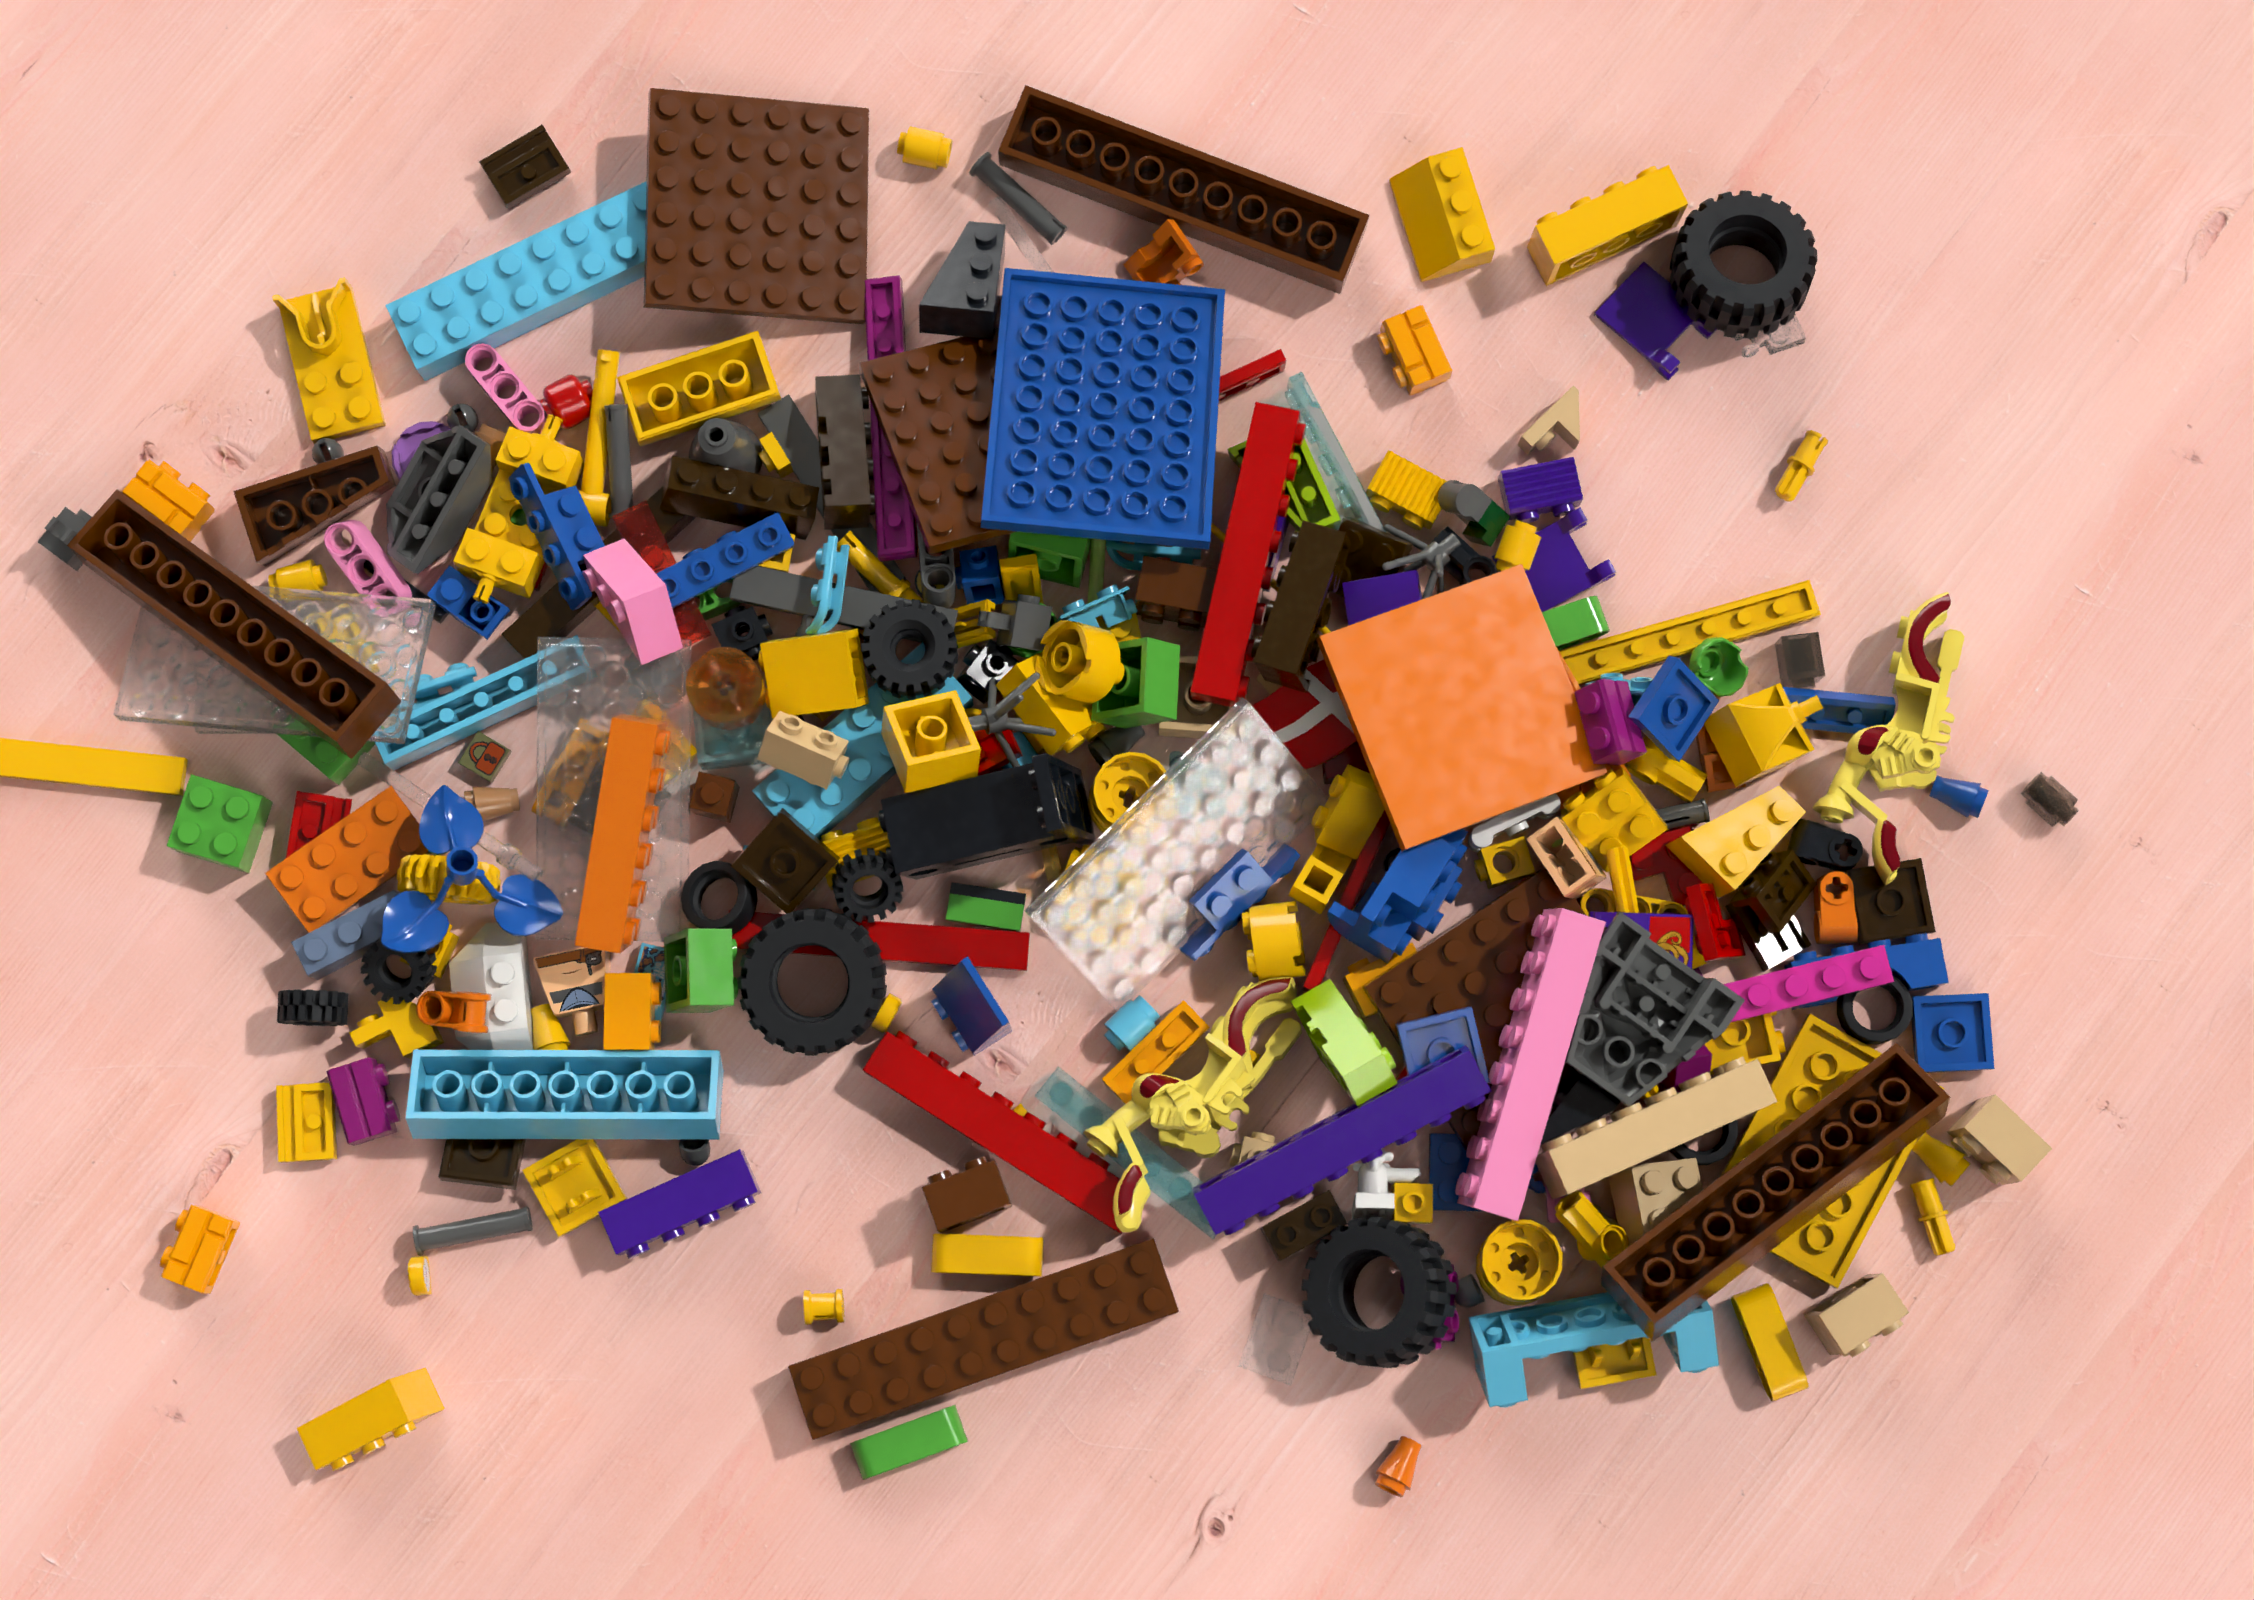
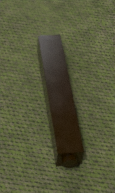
(552, 614)

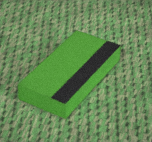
(985, 907)

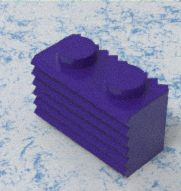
(1540, 490)

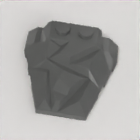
(1643, 1013)

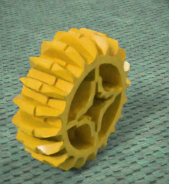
(427, 876)

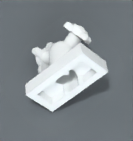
(1373, 1182)

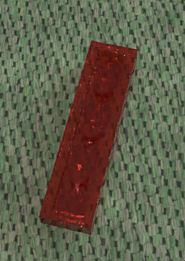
(643, 533)

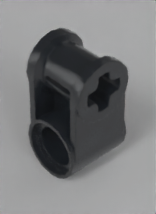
(1817, 846)

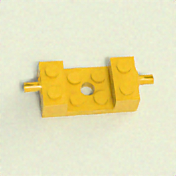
(497, 549)

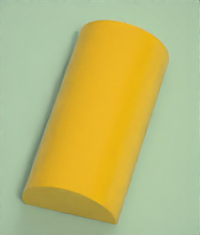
(699, 387)

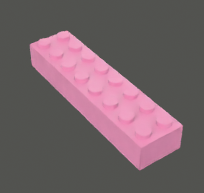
(1530, 1062)

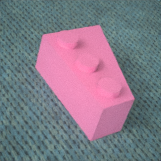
(634, 600)

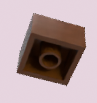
(1174, 593)
(966, 1195)

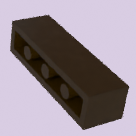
(737, 496)

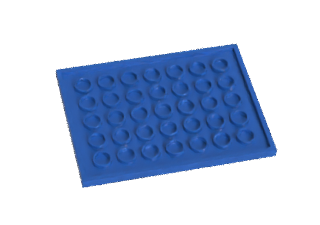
(1104, 409)

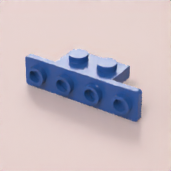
(562, 530)
(725, 559)
(1232, 893)

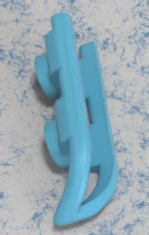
(1175, 553)
(823, 594)
(457, 676)

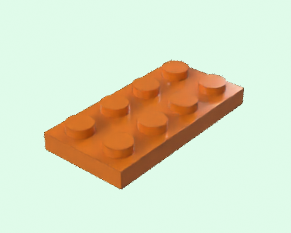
(348, 860)

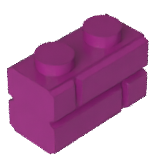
(1605, 719)
(363, 1100)

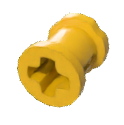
(823, 1306)

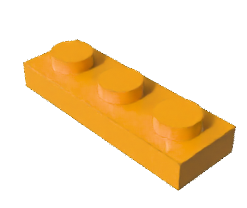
(1157, 1050)

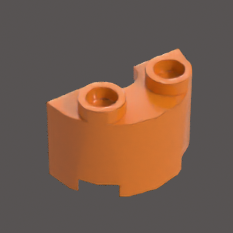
(1165, 258)

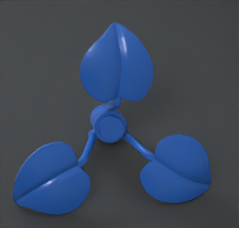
(457, 826)

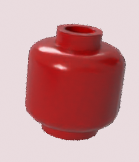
(568, 400)

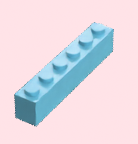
(465, 712)

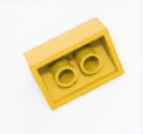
(1442, 215)

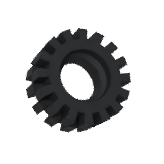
(871, 904)
(394, 986)
(312, 1007)

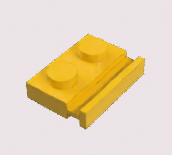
(306, 1122)

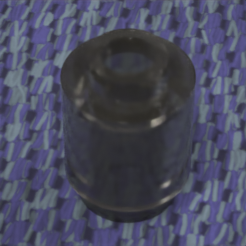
(2050, 800)

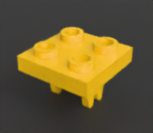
(574, 1185)
(1614, 1363)

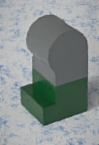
(1475, 509)

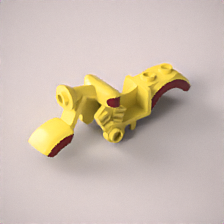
(1906, 748)
(1195, 1109)

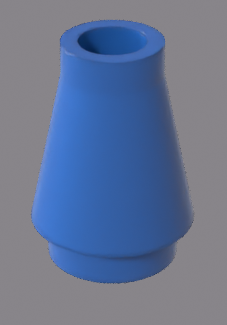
(1960, 795)

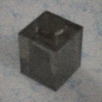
(1800, 660)

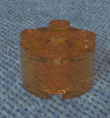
(712, 672)

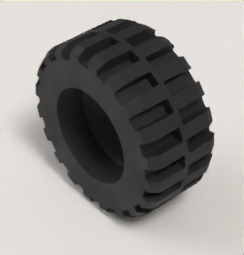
(1749, 223)
(761, 992)
(1333, 1284)

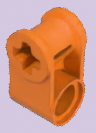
(1835, 915)
(454, 1010)

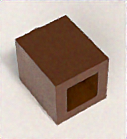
(714, 797)

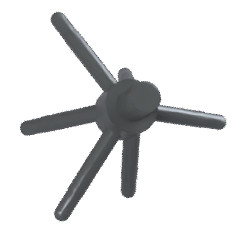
(1433, 556)
(995, 717)

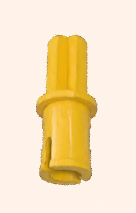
(1800, 465)
(1933, 1216)

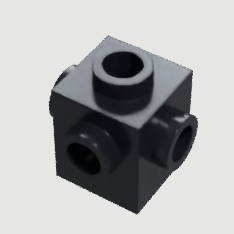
(738, 622)
(982, 665)

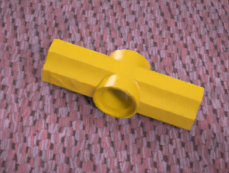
(1671, 775)
(1594, 1235)

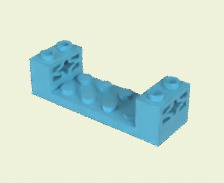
(1573, 1325)

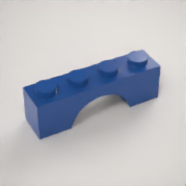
(1916, 963)

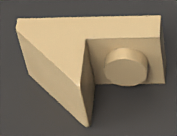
(1562, 418)

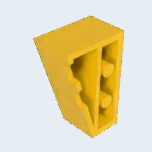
(1738, 840)
(370, 1419)

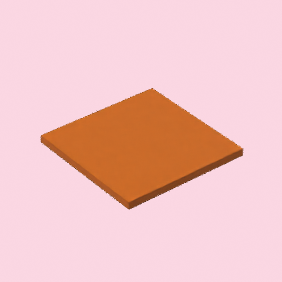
(1460, 706)

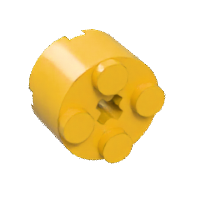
(1079, 661)
(1275, 941)

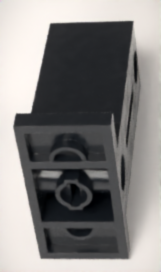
(987, 818)

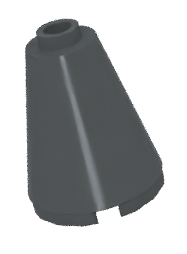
(727, 445)

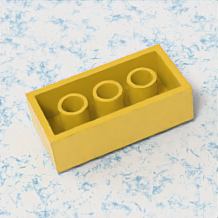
(1606, 224)

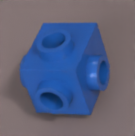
(980, 575)

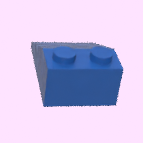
(971, 1008)

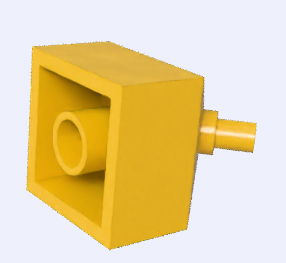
(1761, 733)
(930, 741)

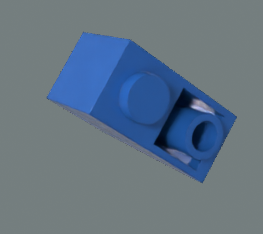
(454, 595)

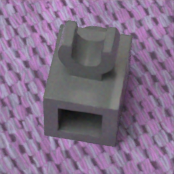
(61, 532)
(1019, 623)

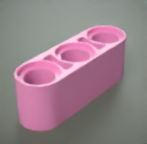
(495, 379)
(352, 560)

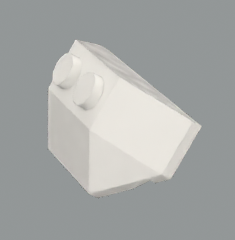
(497, 966)

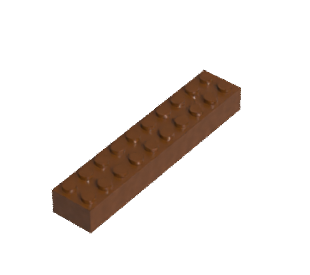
(1176, 182)
(235, 624)
(1774, 1191)
(983, 1339)

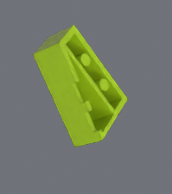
(1345, 1043)

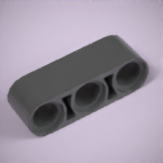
(936, 571)

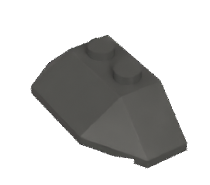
(437, 497)

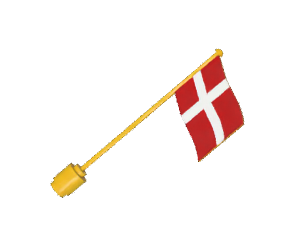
(1311, 722)

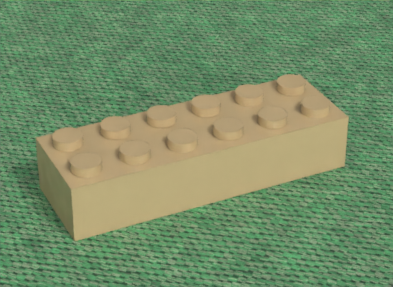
(1648, 1131)

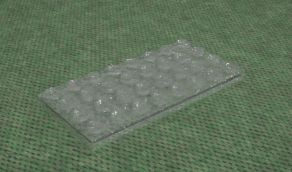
(183, 686)
(578, 693)
(1126, 899)

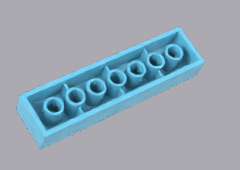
(524, 284)
(565, 1094)

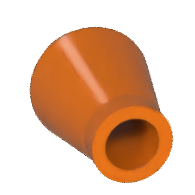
(1398, 1469)

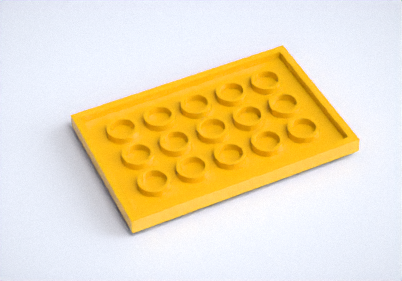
(1812, 1069)

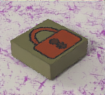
(485, 757)

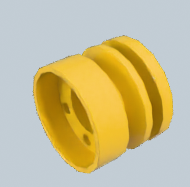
(1120, 775)
(1520, 1240)

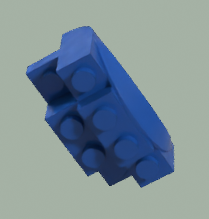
(1414, 888)

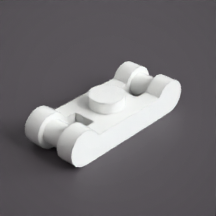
(1512, 821)

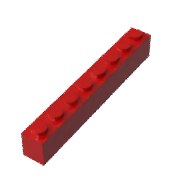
(1247, 553)
(995, 1126)

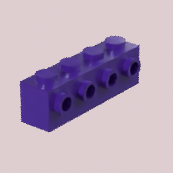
(679, 1203)

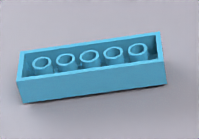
(867, 768)

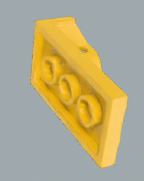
(331, 362)

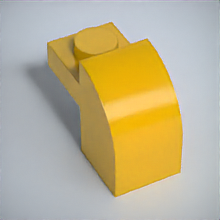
(1320, 878)
(402, 1023)

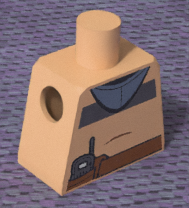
(1569, 863)
(575, 985)

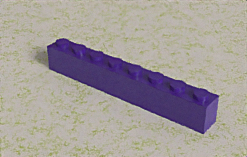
(1341, 1140)

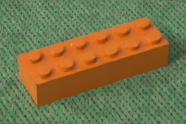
(621, 833)

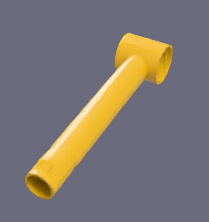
(596, 447)

